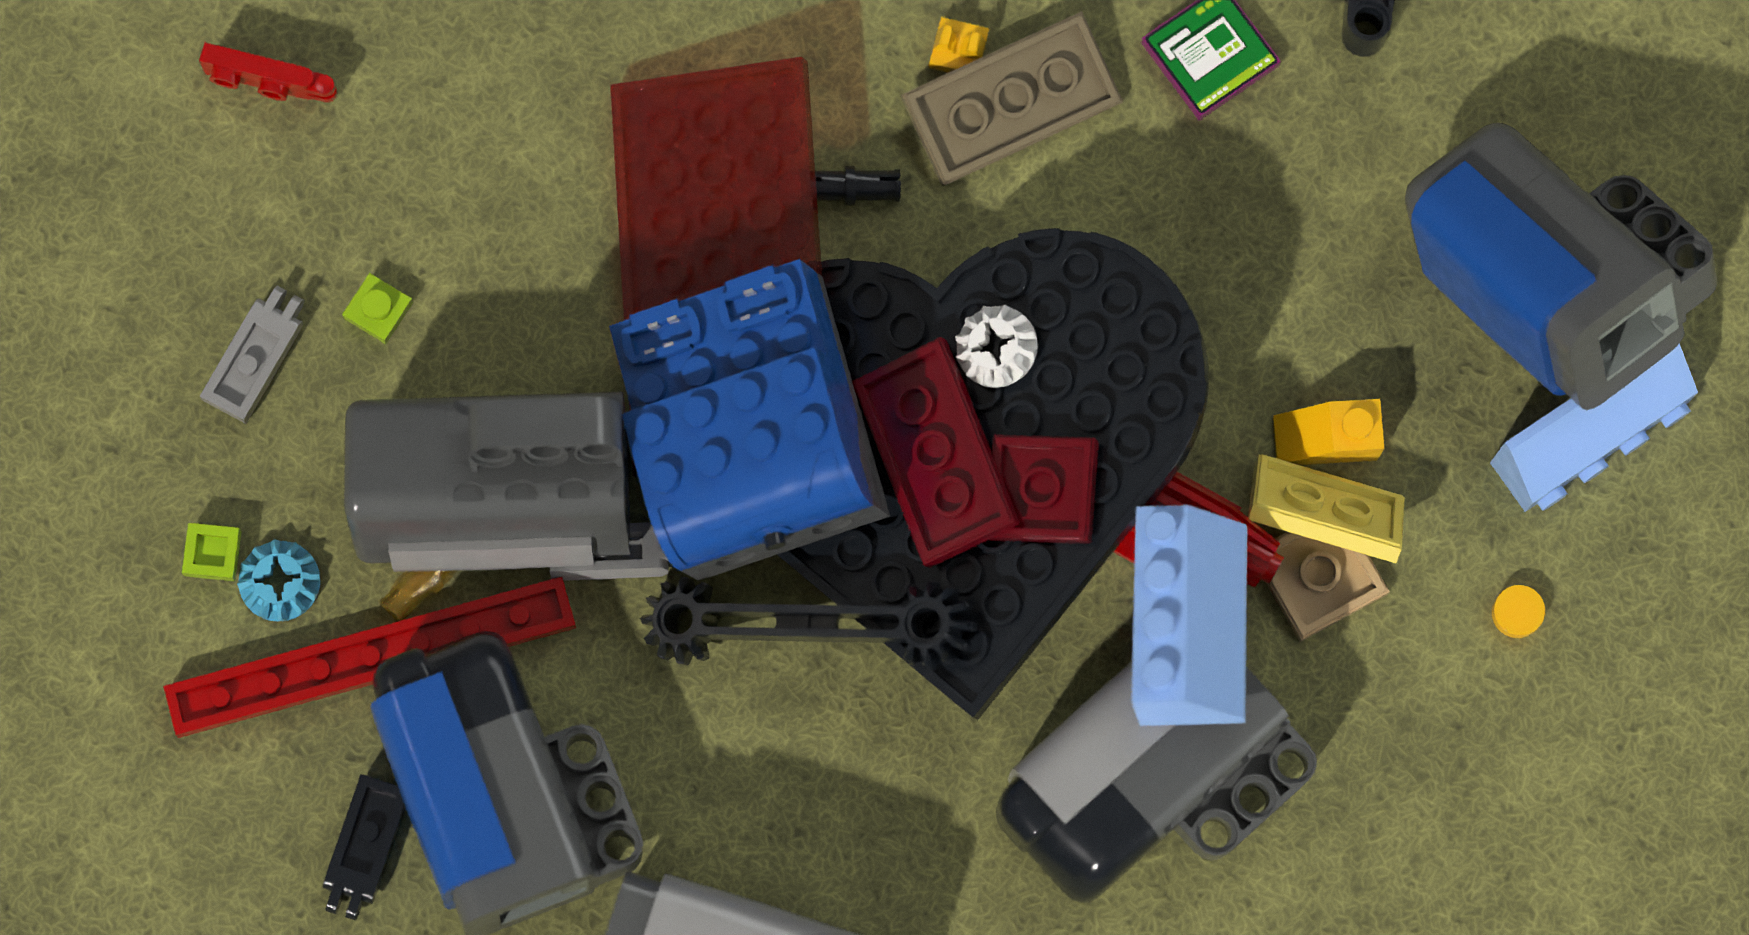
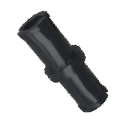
(858, 185)

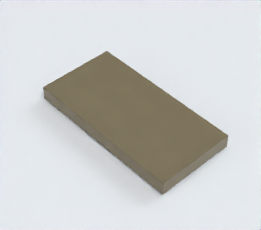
(1011, 98)

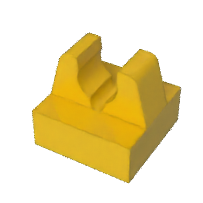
(957, 44)

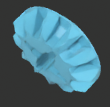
(297, 594)

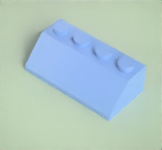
(1578, 440)
(1189, 617)

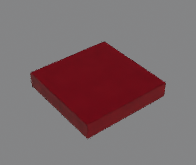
(1049, 486)

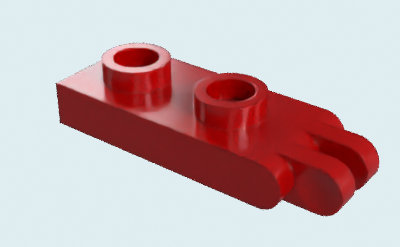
(272, 77)

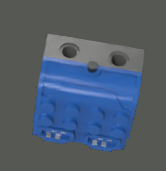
(745, 421)

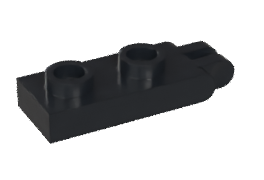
(364, 845)

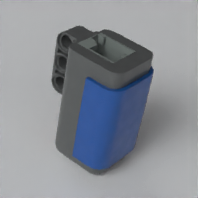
(1553, 274)

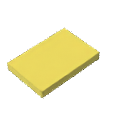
(1327, 508)

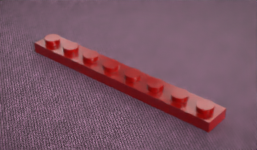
(352, 659)

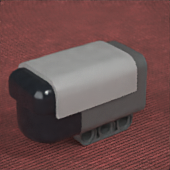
(1114, 789)

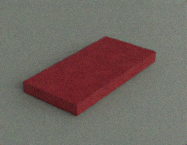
(935, 452)

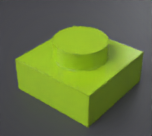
(377, 308)
(211, 552)

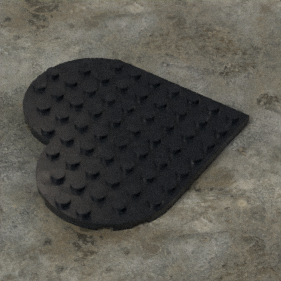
(1110, 364)

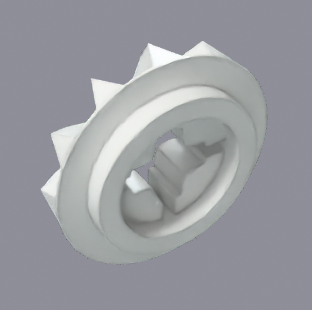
(1015, 356)

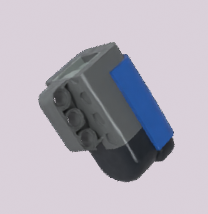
(490, 793)

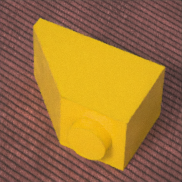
(1330, 433)

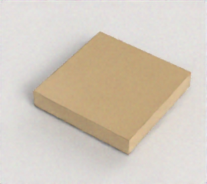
(1322, 583)

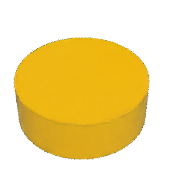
(1518, 611)

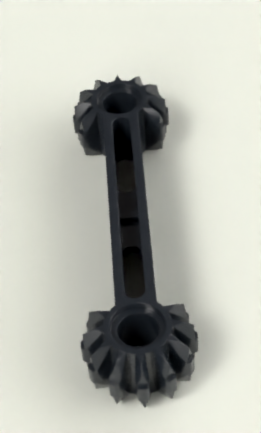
(808, 623)

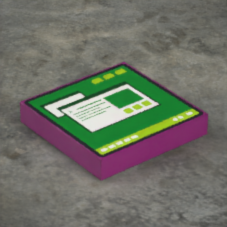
(1210, 53)

